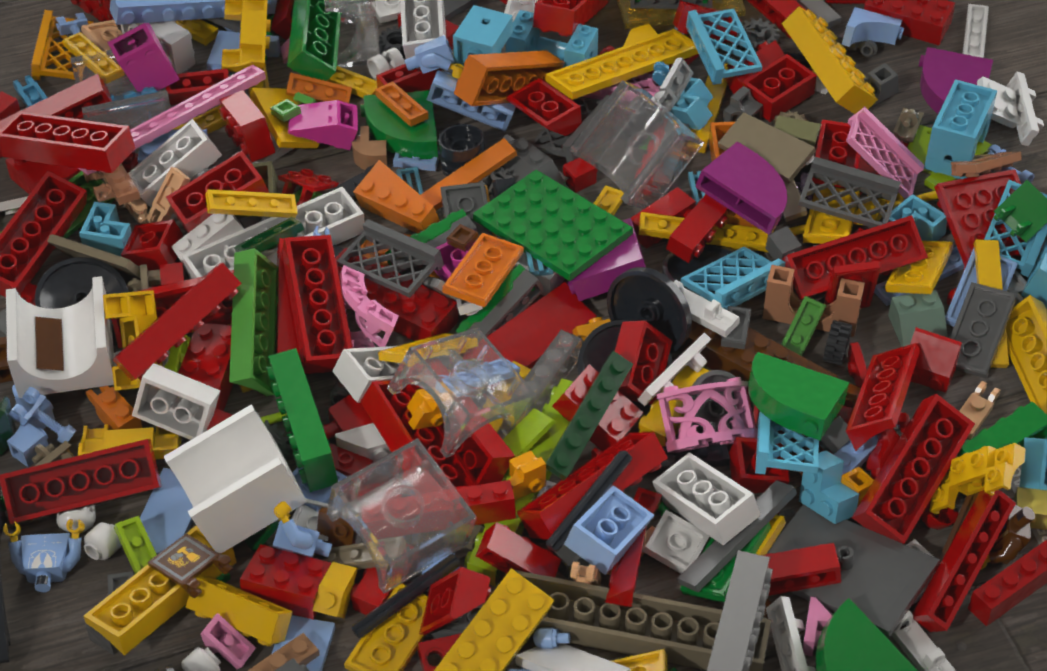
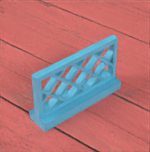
(705, 45)
(1033, 246)
(740, 287)
(768, 450)

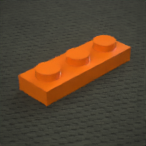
(317, 88)
(401, 104)

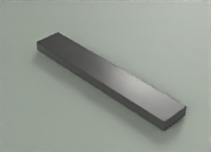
(718, 555)

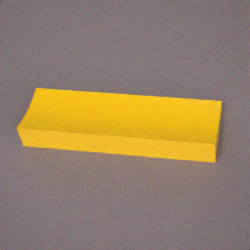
(1028, 347)
(143, 603)

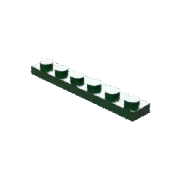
(588, 415)

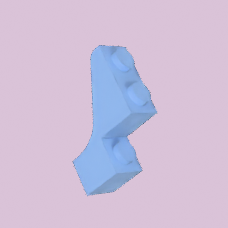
(31, 434)

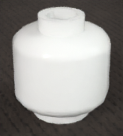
(101, 541)
(201, 660)

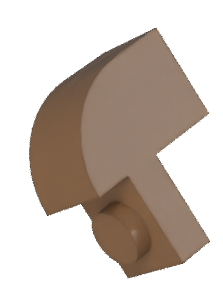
(368, 152)

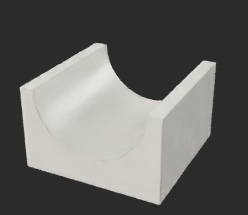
(85, 338)
(234, 479)

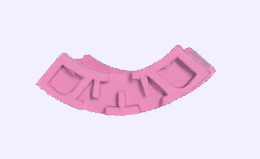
(376, 316)
(688, 437)

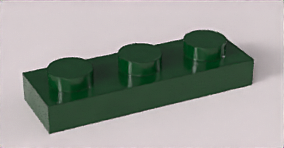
(270, 238)

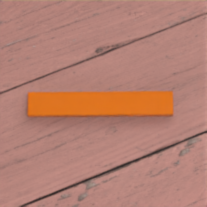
(473, 170)

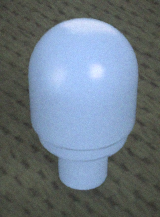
(550, 637)

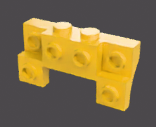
(252, 34)
(135, 314)
(103, 438)
(978, 471)

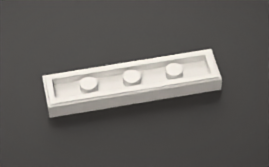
(975, 30)

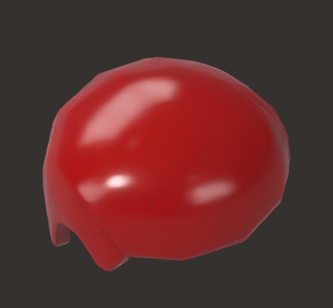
(942, 520)

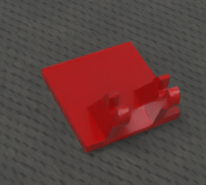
(310, 182)

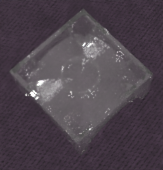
(363, 18)
(468, 384)

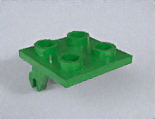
(1024, 211)

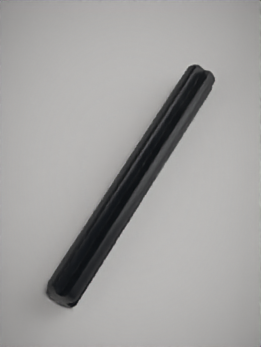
(594, 493)
(405, 596)

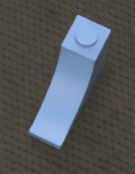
(871, 26)
(231, 40)

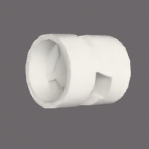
(388, 60)

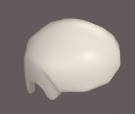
(86, 514)

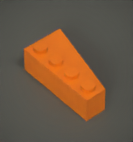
(394, 199)

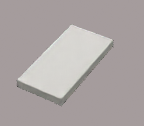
(564, 659)

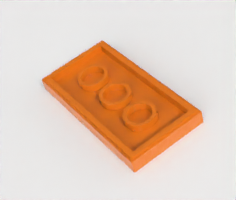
(483, 270)

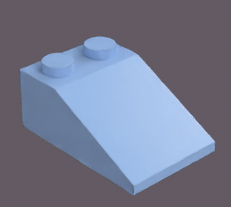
(608, 529)

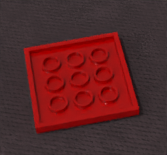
(971, 207)

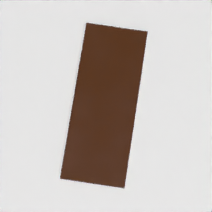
(49, 343)

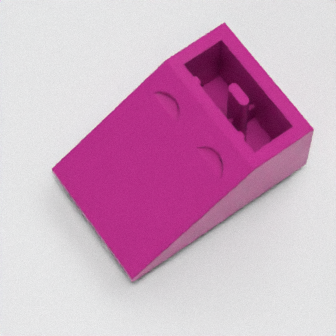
(143, 58)
(326, 123)

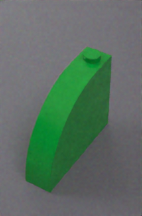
(408, 141)
(796, 395)
(856, 644)

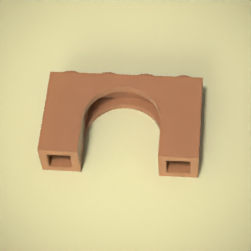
(782, 303)

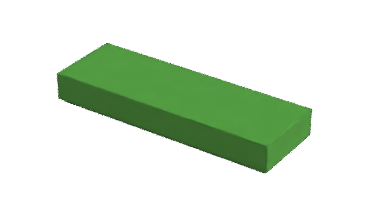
(803, 325)

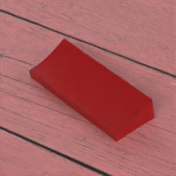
(891, 244)
(535, 328)
(882, 393)

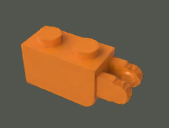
(113, 409)

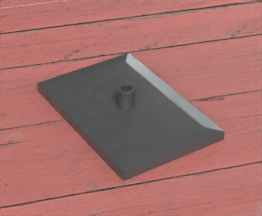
(875, 570)

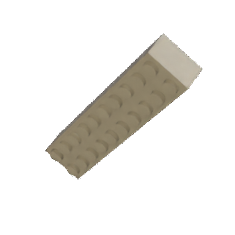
(647, 626)

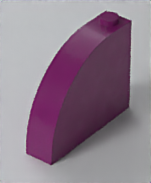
(943, 67)
(746, 186)
(602, 273)

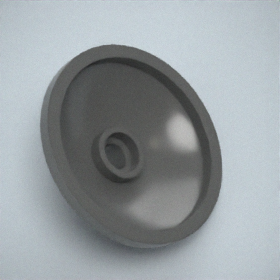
(718, 411)

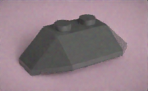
(530, 159)

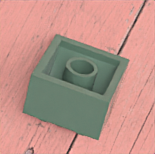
(918, 311)

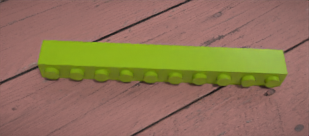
(541, 448)

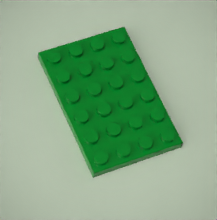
(553, 224)

